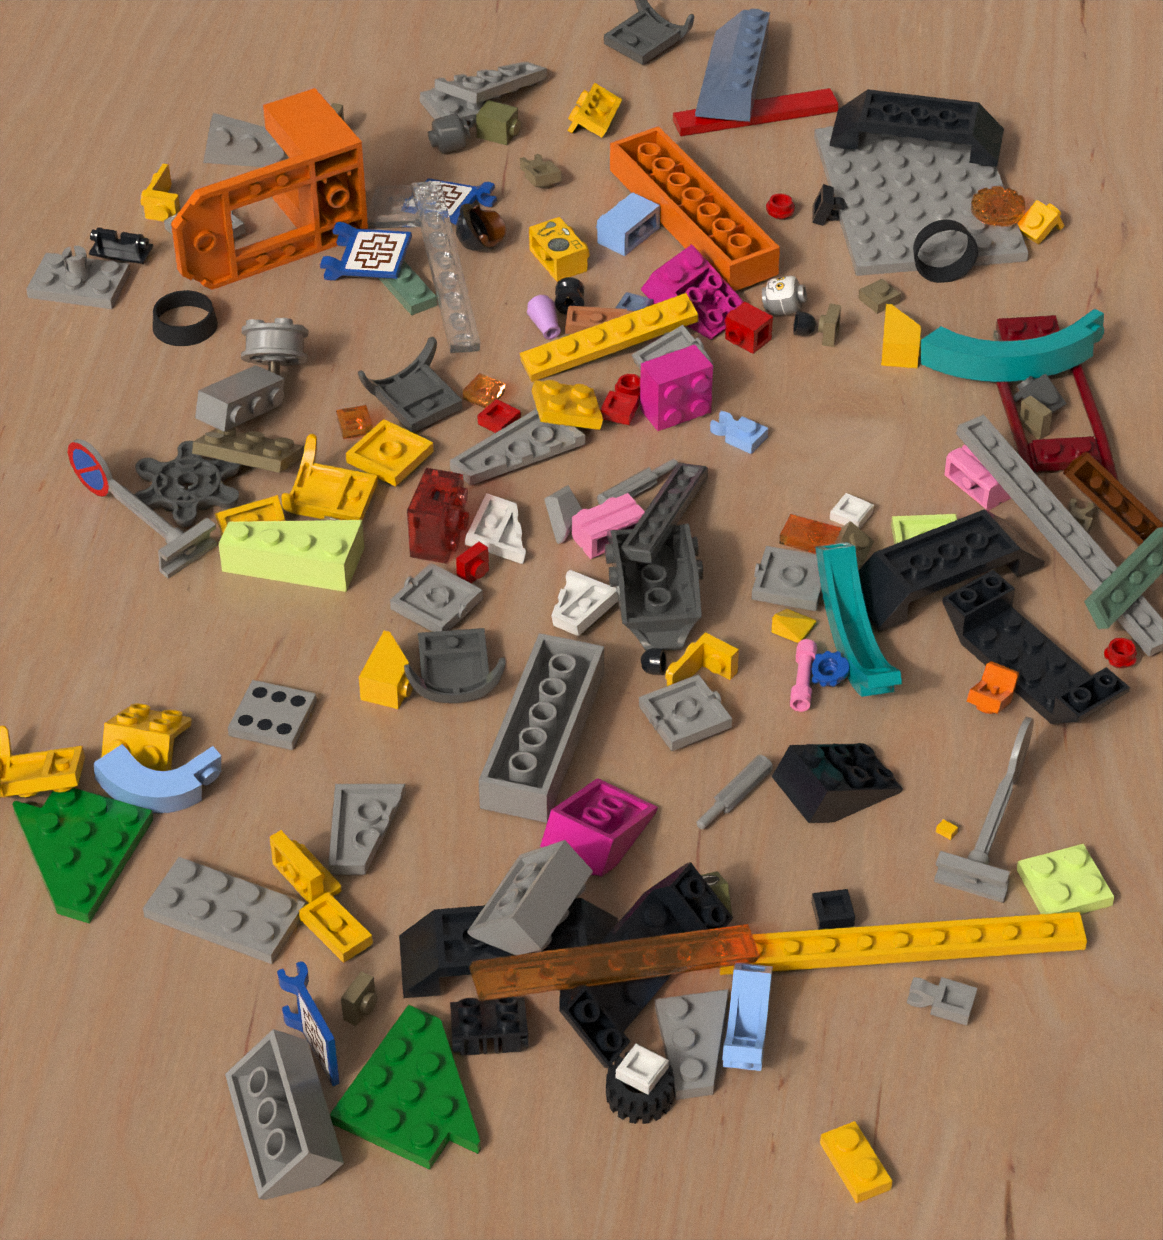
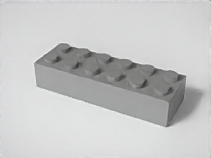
(541, 728)

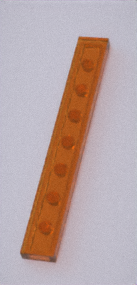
(613, 962)

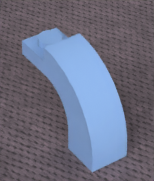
(153, 789)
(747, 1017)

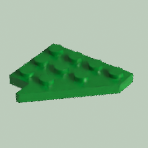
(81, 846)
(410, 1094)

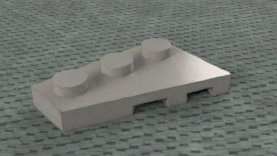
(692, 1038)

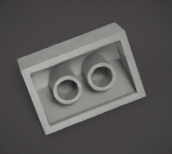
(532, 899)

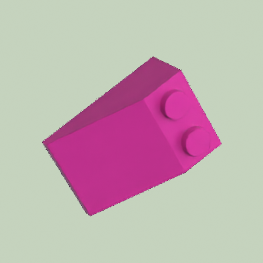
(599, 824)

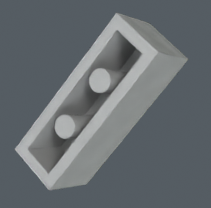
(239, 398)

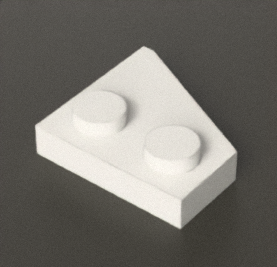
(498, 529)
(582, 603)

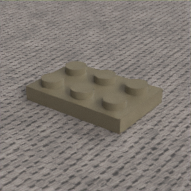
(249, 449)

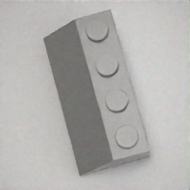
(283, 1116)

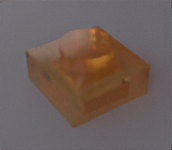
(483, 390)
(354, 421)

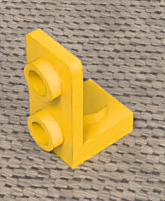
(705, 652)

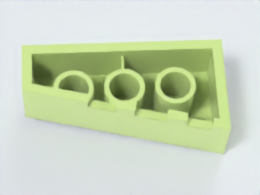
(294, 551)

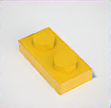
(262, 510)
(335, 927)
(855, 1162)

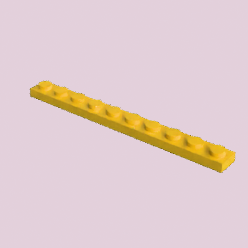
(919, 942)

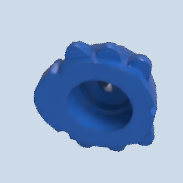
(829, 664)

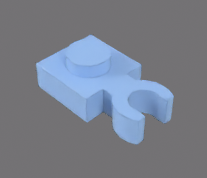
(741, 434)

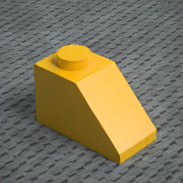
(900, 339)
(384, 676)

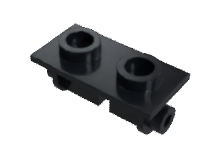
(129, 248)

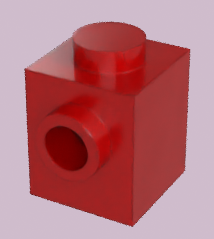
(748, 327)

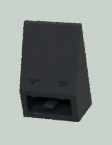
(833, 780)

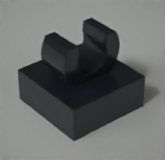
(824, 205)

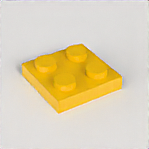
(567, 404)
(389, 452)

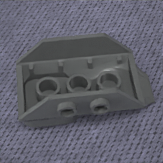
(659, 597)

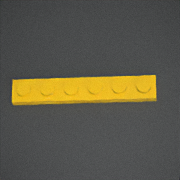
(608, 337)

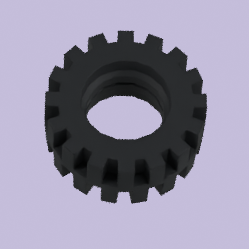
(639, 1105)

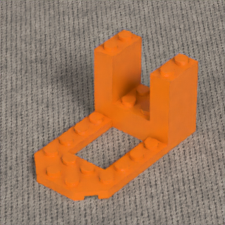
(313, 187)

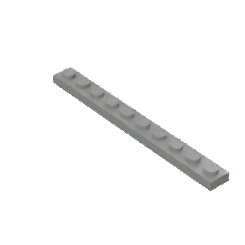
(1057, 525)

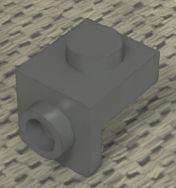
(1042, 390)

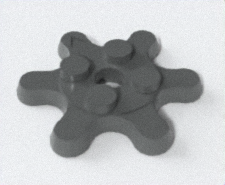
(169, 477)

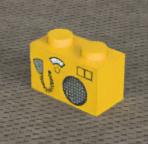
(558, 248)

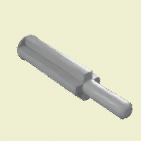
(637, 482)
(737, 789)

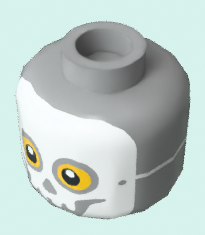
(783, 296)

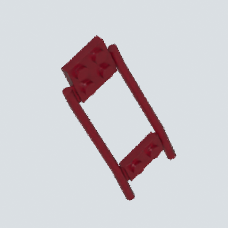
(1057, 452)

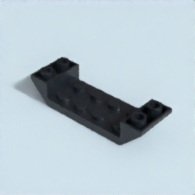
(920, 118)
(938, 561)
(1047, 675)
(671, 906)
(443, 948)

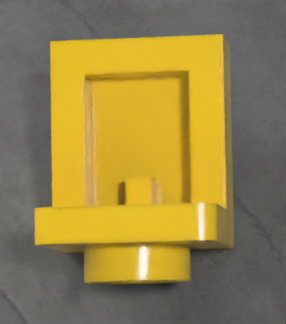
(1040, 221)

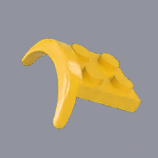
(328, 489)
(38, 771)

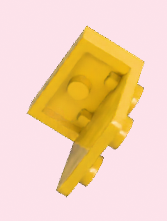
(145, 734)

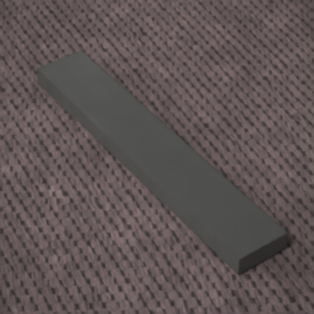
(663, 513)

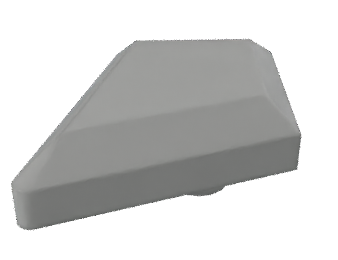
(561, 508)

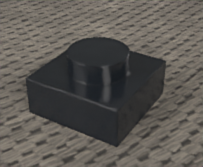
(833, 909)

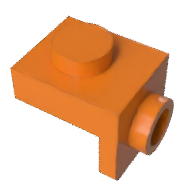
(995, 688)

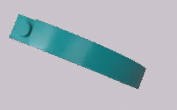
(1012, 360)
(849, 621)

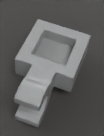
(948, 1000)

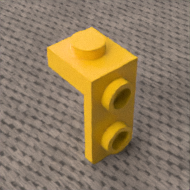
(156, 200)

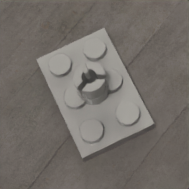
(78, 279)

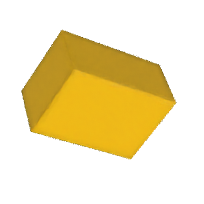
(946, 829)

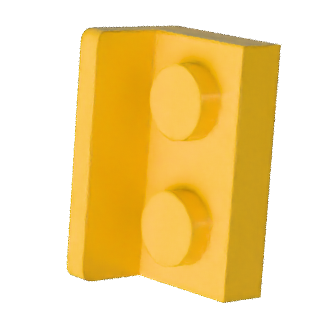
(595, 110)
(301, 868)

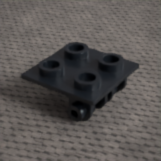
(489, 1019)

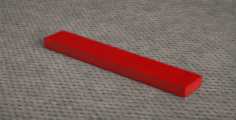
(764, 111)

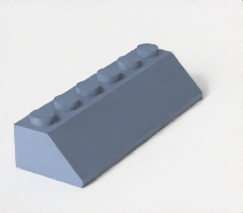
(735, 67)

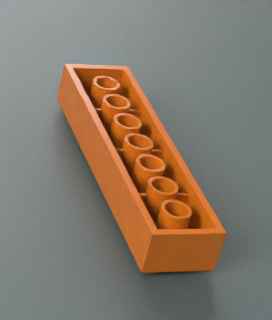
(695, 207)

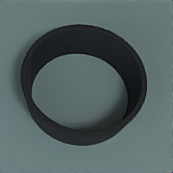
(953, 271)
(189, 334)

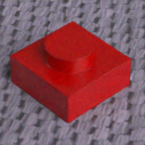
(619, 407)
(498, 416)
(473, 563)

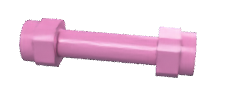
(801, 692)

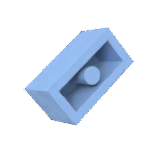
(628, 224)

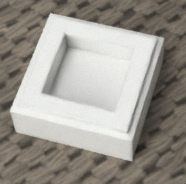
(851, 509)
(642, 1069)

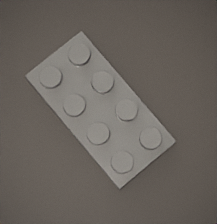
(224, 910)

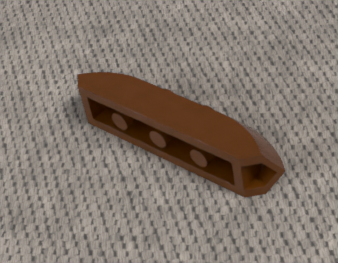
(1112, 498)

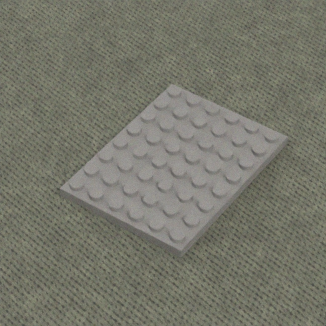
(902, 186)

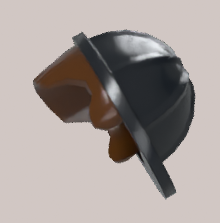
(479, 228)

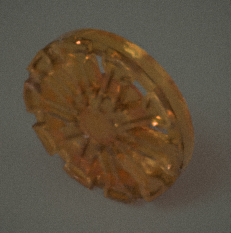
(989, 204)

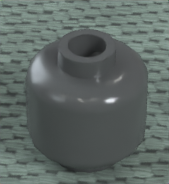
(449, 133)

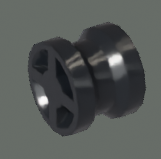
(570, 288)

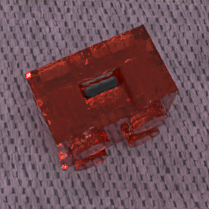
(437, 515)

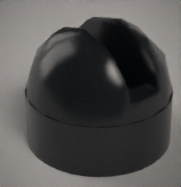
(803, 324)
(654, 661)

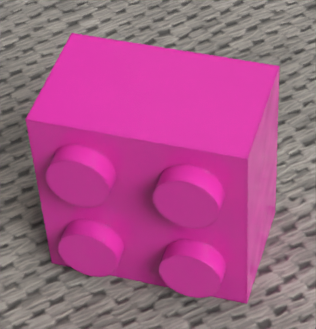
(676, 387)

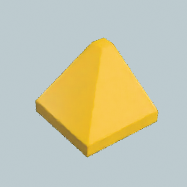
(792, 625)

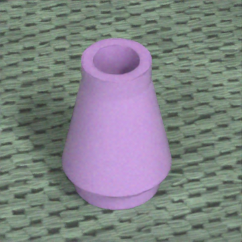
(543, 313)

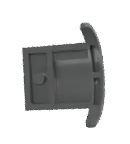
(646, 34)
(416, 393)
(454, 666)

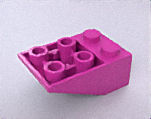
(706, 289)

